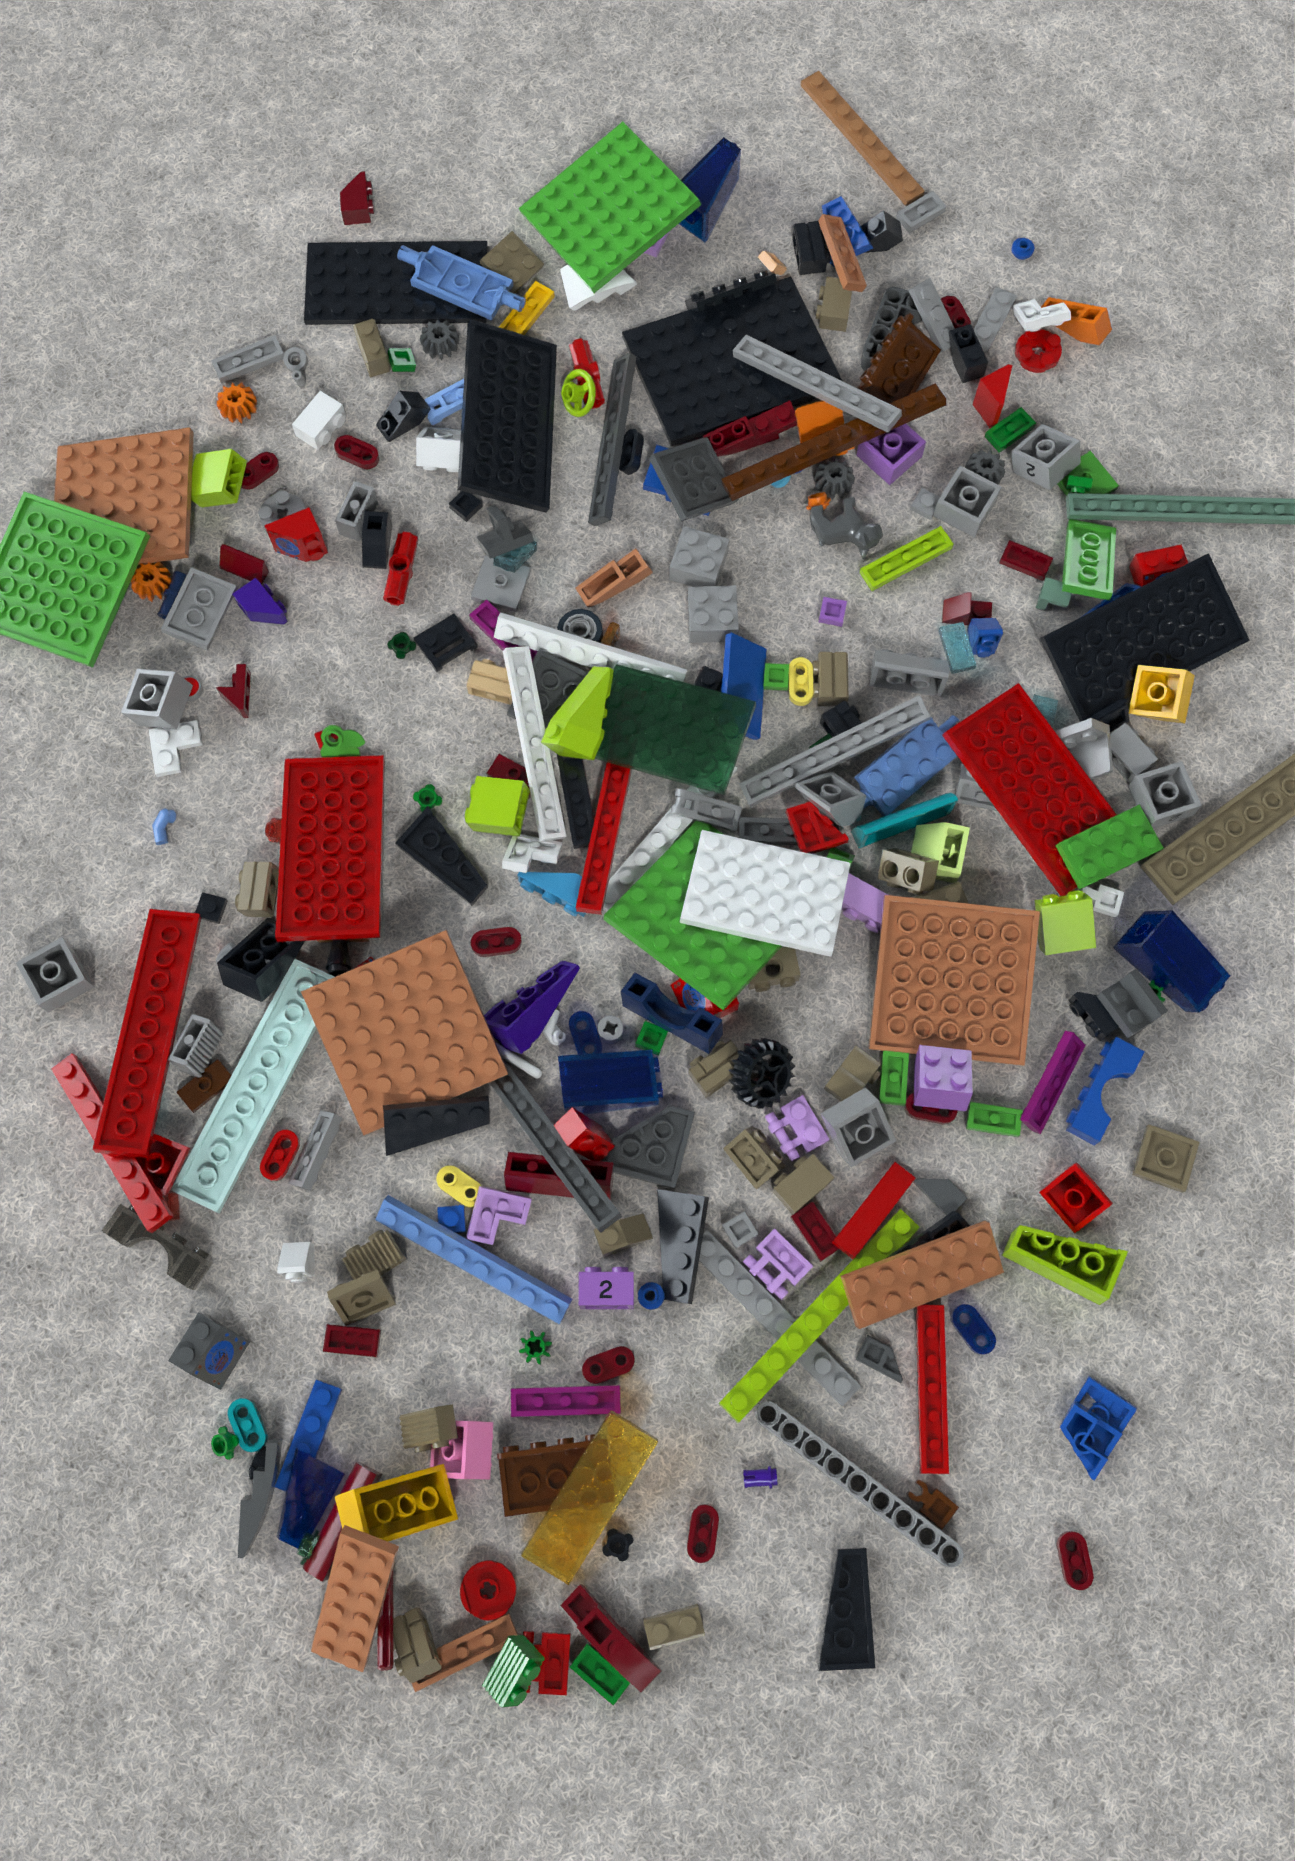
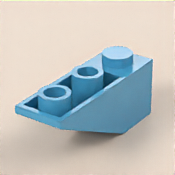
(554, 888)

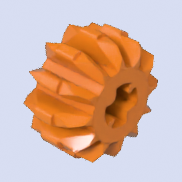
(236, 402)
(159, 581)

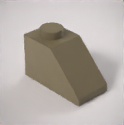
(623, 1235)

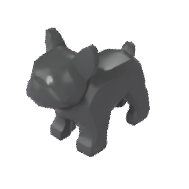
(845, 528)

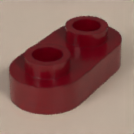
(956, 311)
(358, 452)
(258, 471)
(496, 939)
(928, 1113)
(608, 1365)
(702, 1533)
(1075, 1559)

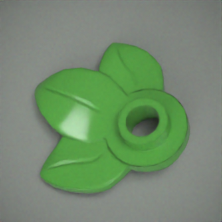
(344, 746)

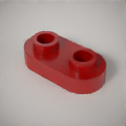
(279, 1155)

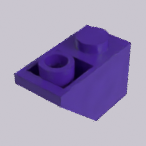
(258, 604)

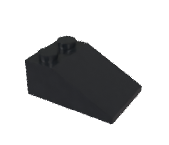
(258, 962)

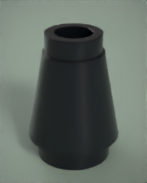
(338, 958)

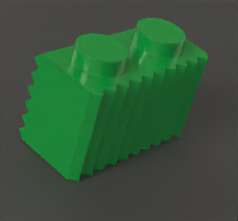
(513, 1671)

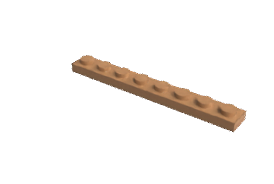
(862, 138)

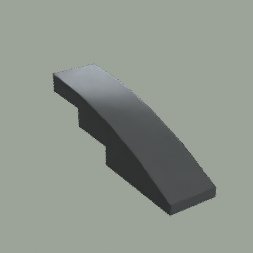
(255, 1506)

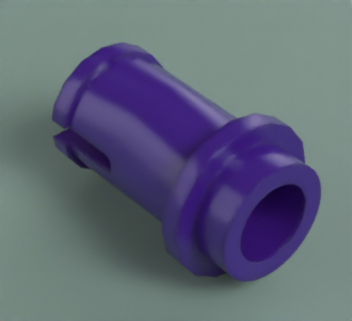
(760, 1477)

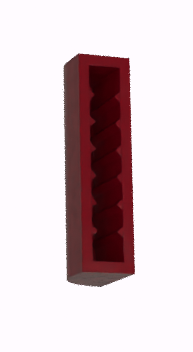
(323, 1554)

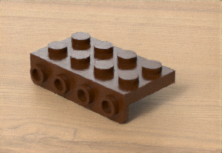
(900, 363)
(537, 1474)

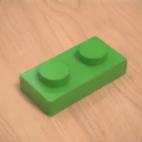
(893, 1078)
(994, 1119)

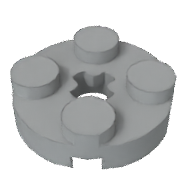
(278, 503)

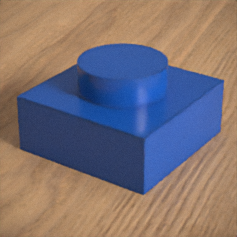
(452, 1218)

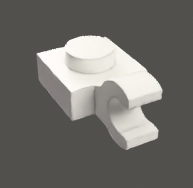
(1105, 899)

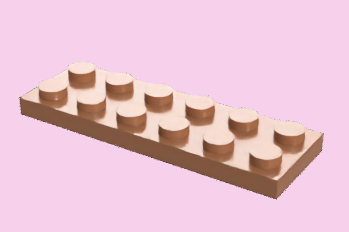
(922, 1274)
(354, 1598)

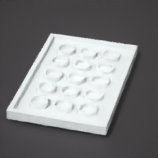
(765, 893)

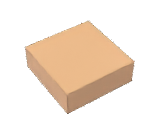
(772, 262)

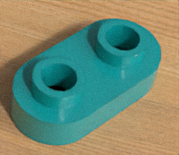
(246, 1426)

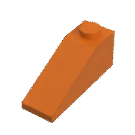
(1087, 322)

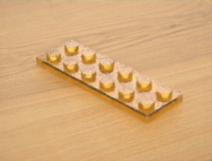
(589, 1497)

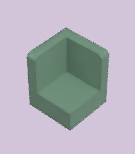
(1052, 593)

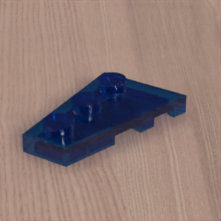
(307, 1496)

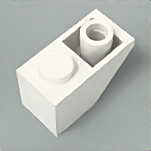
(296, 1261)

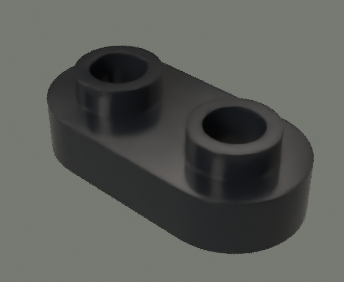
(631, 452)

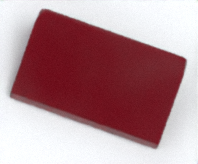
(242, 564)

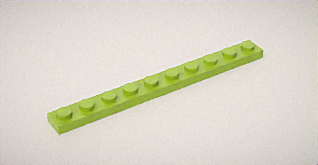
(812, 1321)

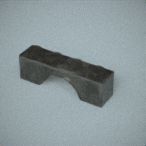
(184, 1264)

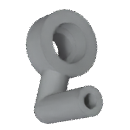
(298, 374)

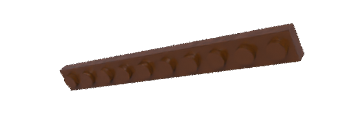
(827, 445)

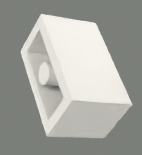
(319, 420)

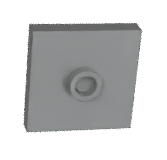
(499, 586)

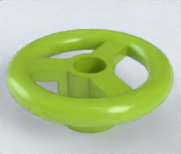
(575, 393)

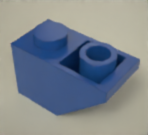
(984, 636)

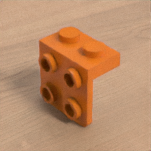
(817, 419)

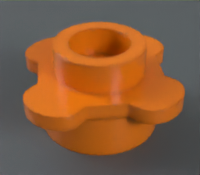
(818, 499)

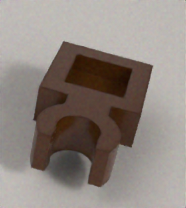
(935, 1505)

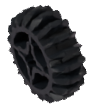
(770, 1074)

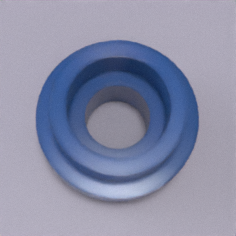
(1022, 253)
(659, 1295)

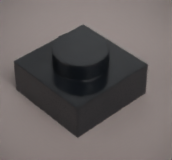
(465, 505)
(211, 907)

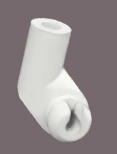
(552, 1031)

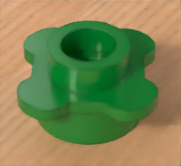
(428, 791)
(224, 1443)

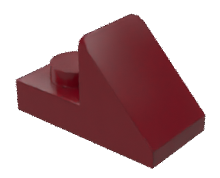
(964, 609)
(238, 695)

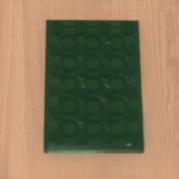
(673, 729)

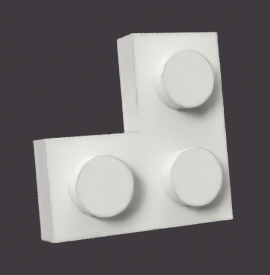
(1034, 317)
(167, 742)
(525, 848)

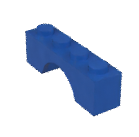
(1090, 1119)

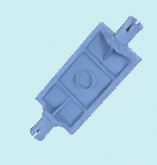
(461, 281)
(906, 766)

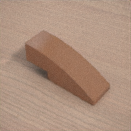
(614, 578)

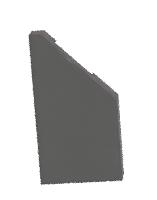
(941, 1193)
(880, 1358)

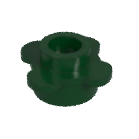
(401, 638)

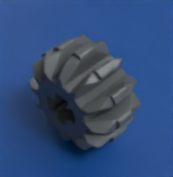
(439, 339)
(987, 465)
(834, 478)

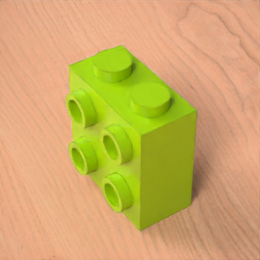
(217, 478)
(497, 805)
(1065, 923)

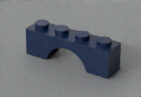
(692, 1026)

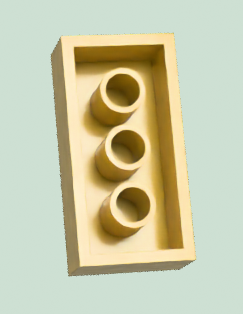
(399, 1504)

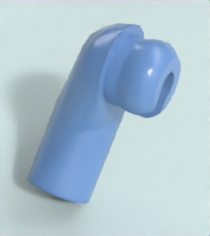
(159, 825)

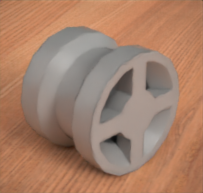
(612, 1034)

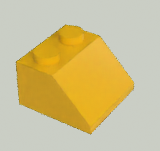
(1161, 693)

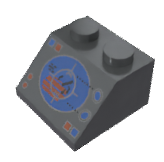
(209, 1350)

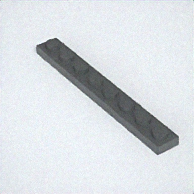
(612, 440)
(555, 1151)

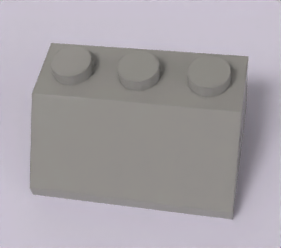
(909, 673)

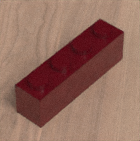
(534, 1175)

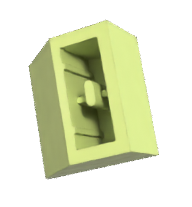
(944, 843)

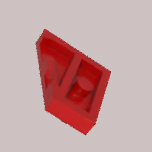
(813, 830)

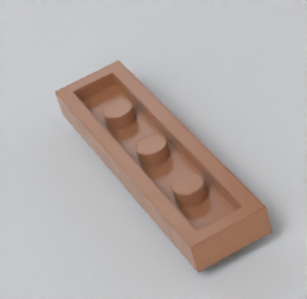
(842, 253)
(470, 1649)

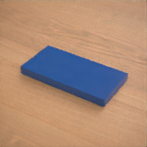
(745, 676)

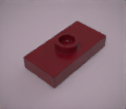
(1026, 560)
(507, 769)
(352, 1340)

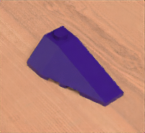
(525, 1017)

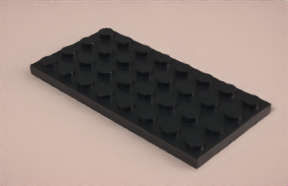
(369, 282)
(507, 417)
(1164, 624)

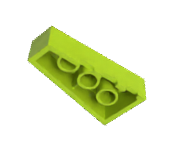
(1073, 1264)

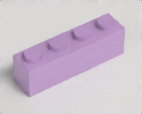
(863, 903)

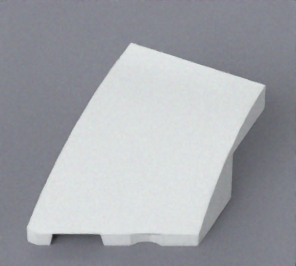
(579, 294)

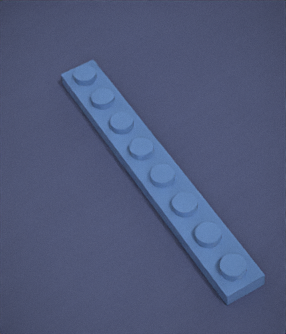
(473, 1259)

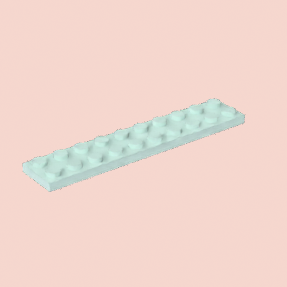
(251, 1092)

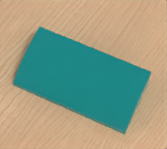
(904, 820)

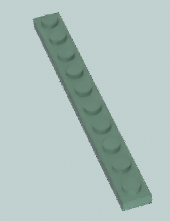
(1180, 508)

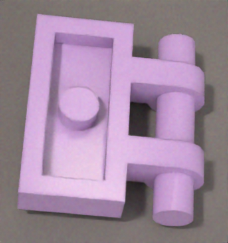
(804, 1125)
(784, 1258)

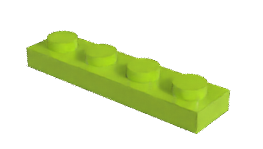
(906, 558)

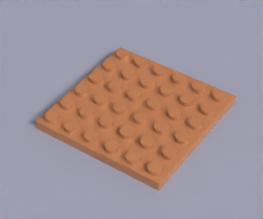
(136, 483)
(954, 978)
(405, 1030)

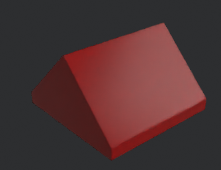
(991, 395)
(164, 1162)
(1075, 1197)

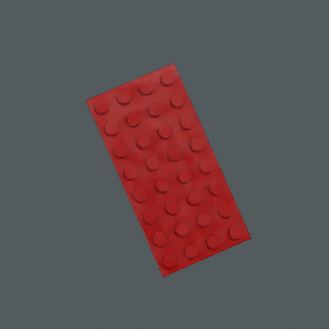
(1029, 778)
(331, 849)

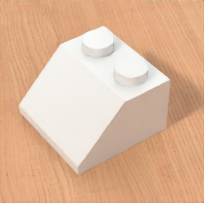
(438, 448)

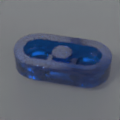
(587, 1036)
(975, 1327)

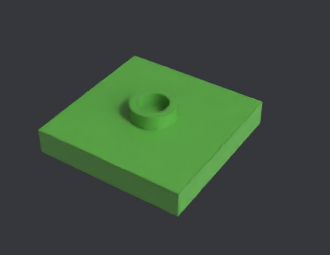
(1091, 468)

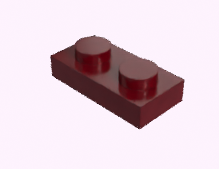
(815, 1231)

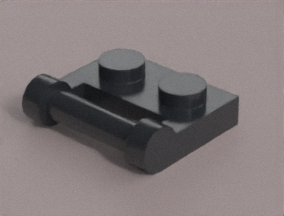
(440, 637)

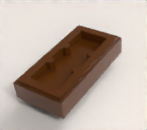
(203, 1089)

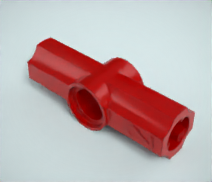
(583, 359)
(398, 580)

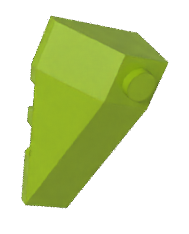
(577, 725)

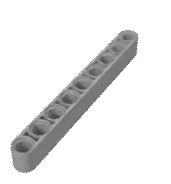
(870, 1489)

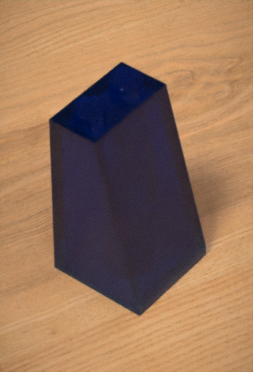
(713, 184)
(1173, 958)
(609, 1081)

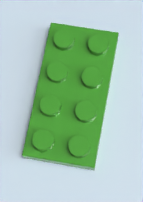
(1089, 559)
(1109, 847)

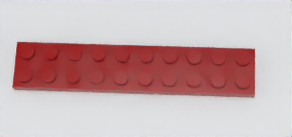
(147, 1034)

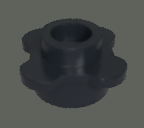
(610, 1548)

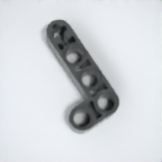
(885, 318)

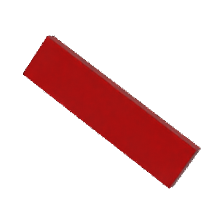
(873, 1210)

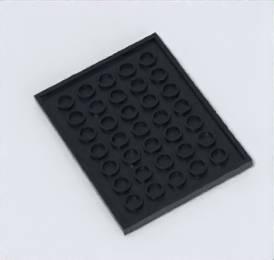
(692, 368)

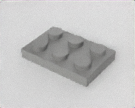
(199, 609)

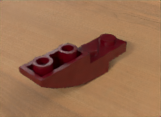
(750, 433)
(610, 1639)

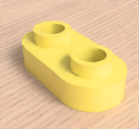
(800, 683)
(459, 1186)

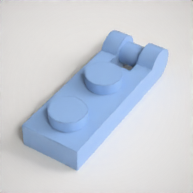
(449, 399)

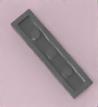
(768, 830)

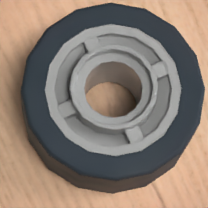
(582, 620)

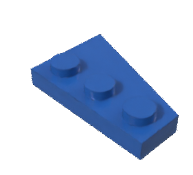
(859, 240)

